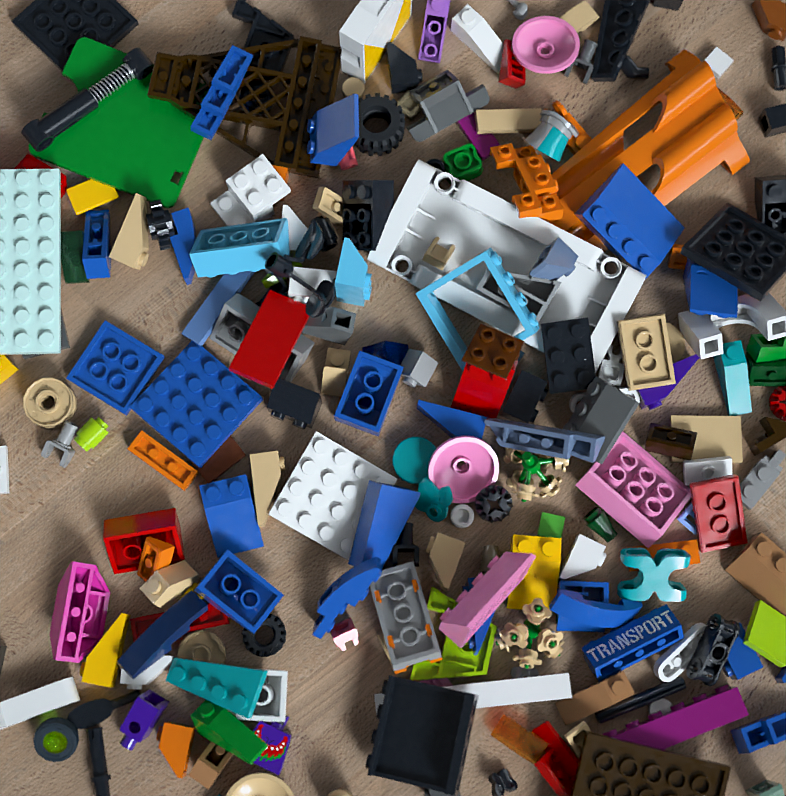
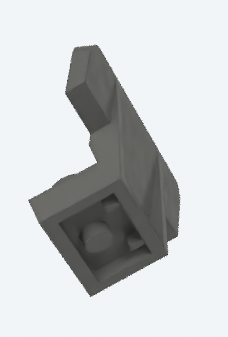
(444, 104)

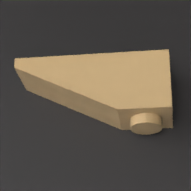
(132, 240)
(266, 478)

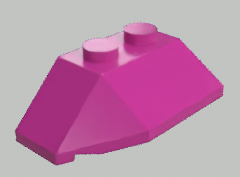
(78, 612)

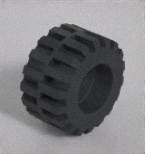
(387, 110)

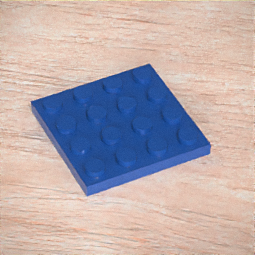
(196, 403)

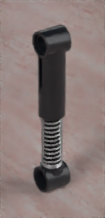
(42, 131)

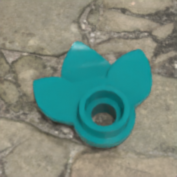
(434, 498)

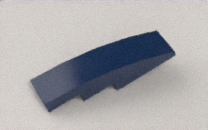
(159, 636)

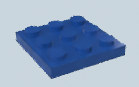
(115, 367)

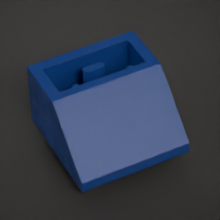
(590, 591)

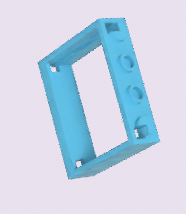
(505, 282)

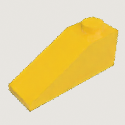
(101, 663)

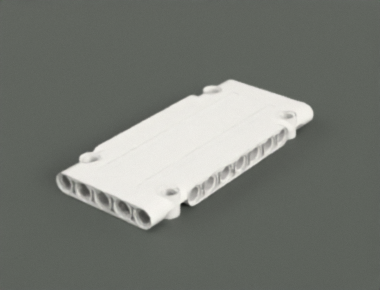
(481, 221)

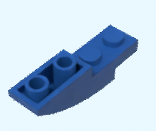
(345, 590)

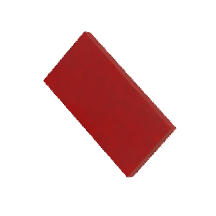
(270, 339)

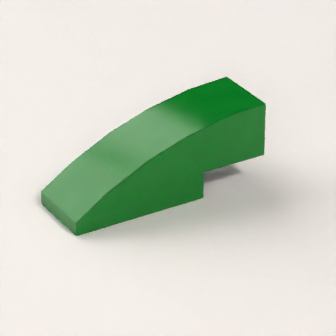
(765, 351)

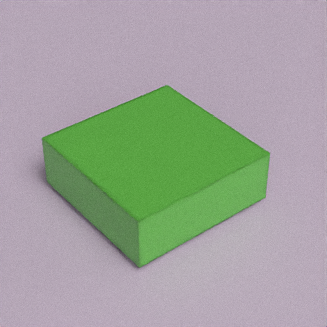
(550, 525)

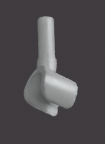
(521, 9)

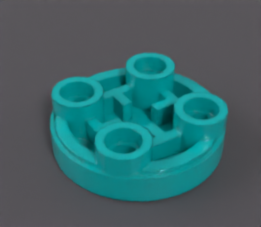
(412, 459)

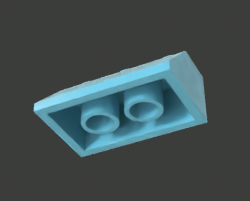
(352, 276)

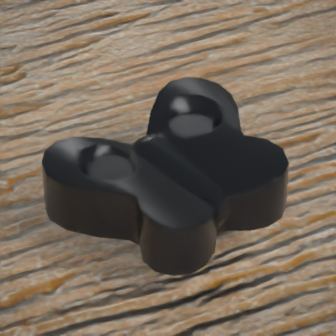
(502, 782)

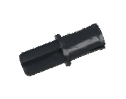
(779, 67)

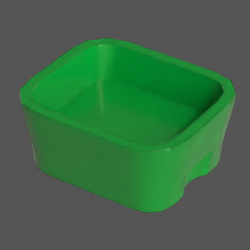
(463, 163)

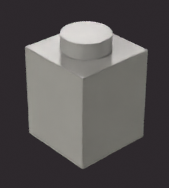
(417, 368)

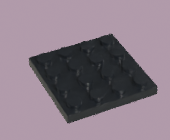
(58, 25)
(740, 251)

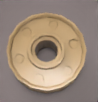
(39, 393)

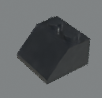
(294, 404)

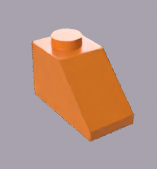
(176, 745)

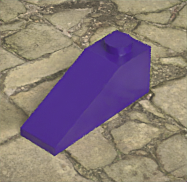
(653, 396)

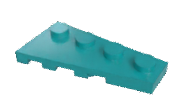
(221, 684)

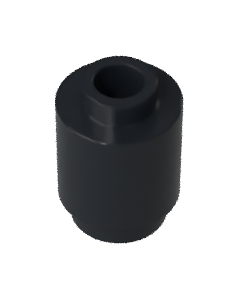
(329, 233)

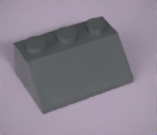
(602, 412)

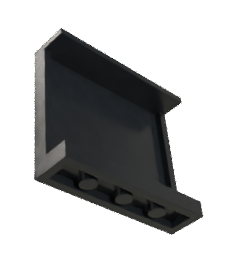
(422, 735)

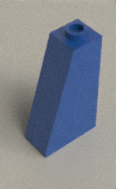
(381, 521)

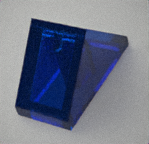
(388, 350)

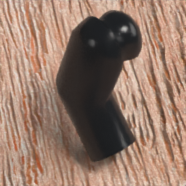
(632, 71)

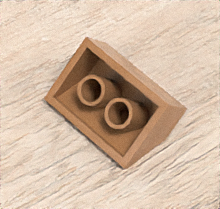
(761, 571)

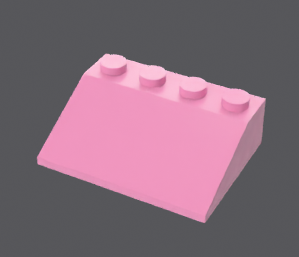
(635, 490)
(485, 596)

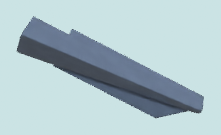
(546, 440)

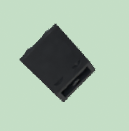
(771, 201)
(366, 211)

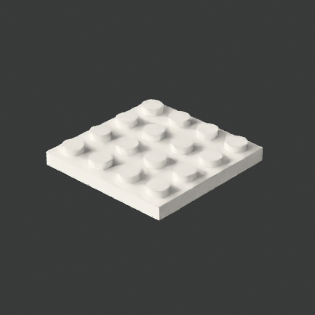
(327, 494)

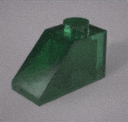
(72, 257)

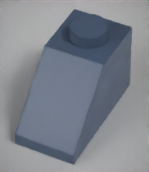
(555, 261)

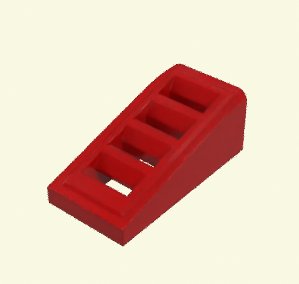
(506, 69)

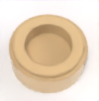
(353, 86)

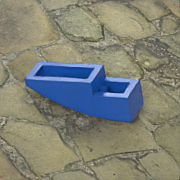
(183, 242)
(760, 733)

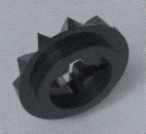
(251, 105)
(493, 493)

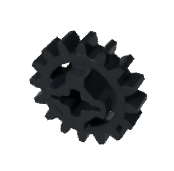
(160, 224)

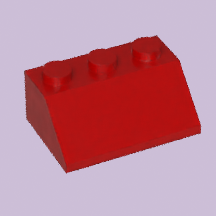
(127, 535)

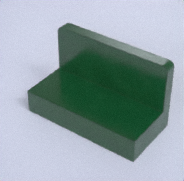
(766, 373)

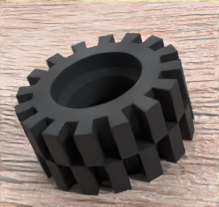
(271, 648)

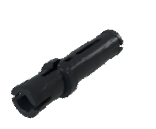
(98, 762)

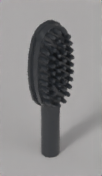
(98, 710)

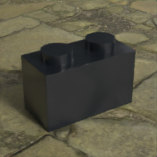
(524, 398)

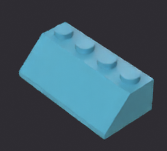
(239, 247)

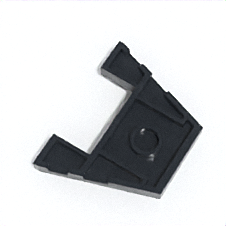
(262, 32)

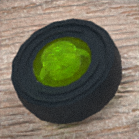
(56, 739)

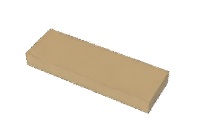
(507, 120)

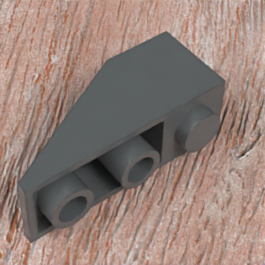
(333, 325)

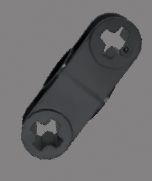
(712, 649)

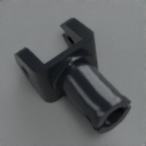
(406, 545)

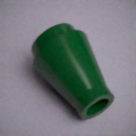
(600, 524)

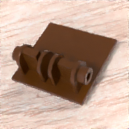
(493, 351)

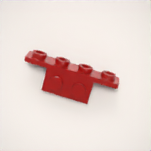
(558, 762)

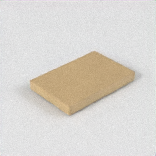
(646, 352)
(715, 436)

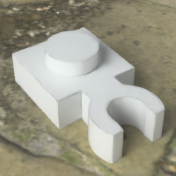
(611, 369)

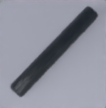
(641, 699)

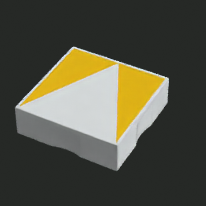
(368, 32)

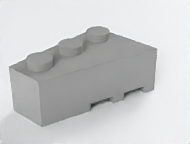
(536, 291)

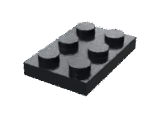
(568, 355)

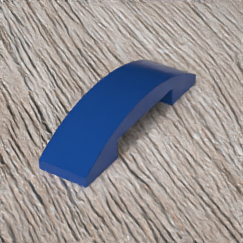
(593, 613)

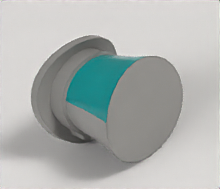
(552, 134)

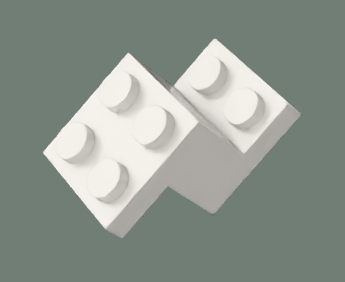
(251, 194)

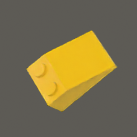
(542, 575)

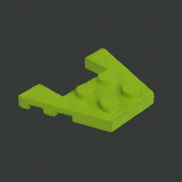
(455, 660)

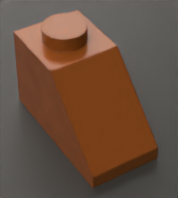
(771, 17)

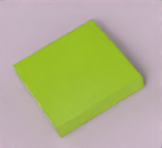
(767, 633)

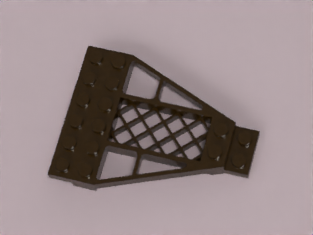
(310, 89)

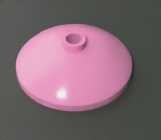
(546, 36)
(476, 473)

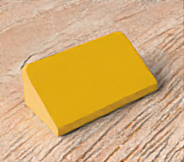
(90, 195)

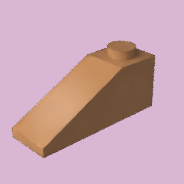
(595, 698)

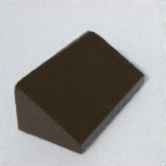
(670, 441)

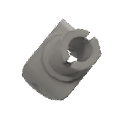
(62, 442)

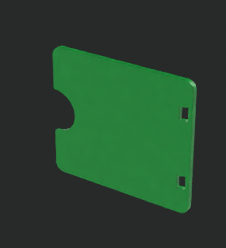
(127, 139)

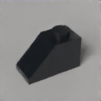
(402, 70)

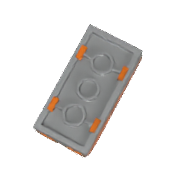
(404, 617)

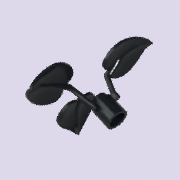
(282, 267)

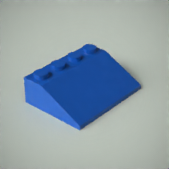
(630, 221)

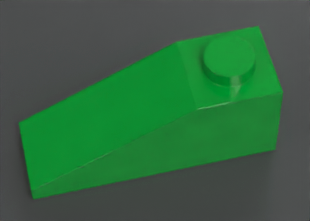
(227, 731)

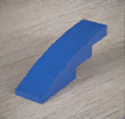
(221, 92)

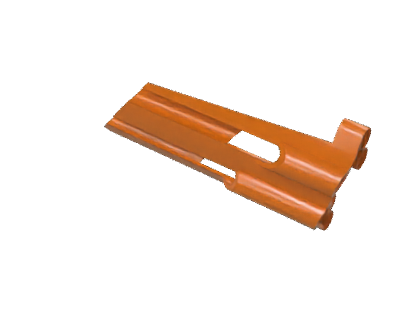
(686, 143)

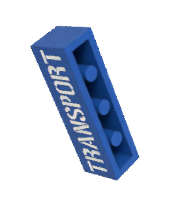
(632, 642)

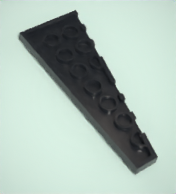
(616, 33)

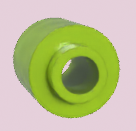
(91, 433)

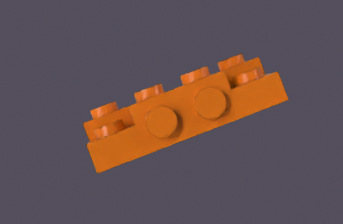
(533, 180)

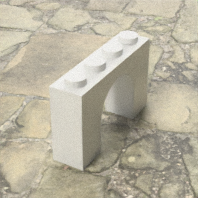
(706, 339)

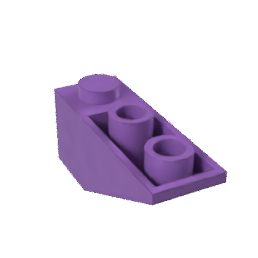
(434, 30)

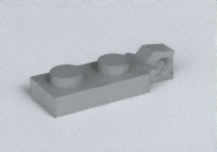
(760, 478)

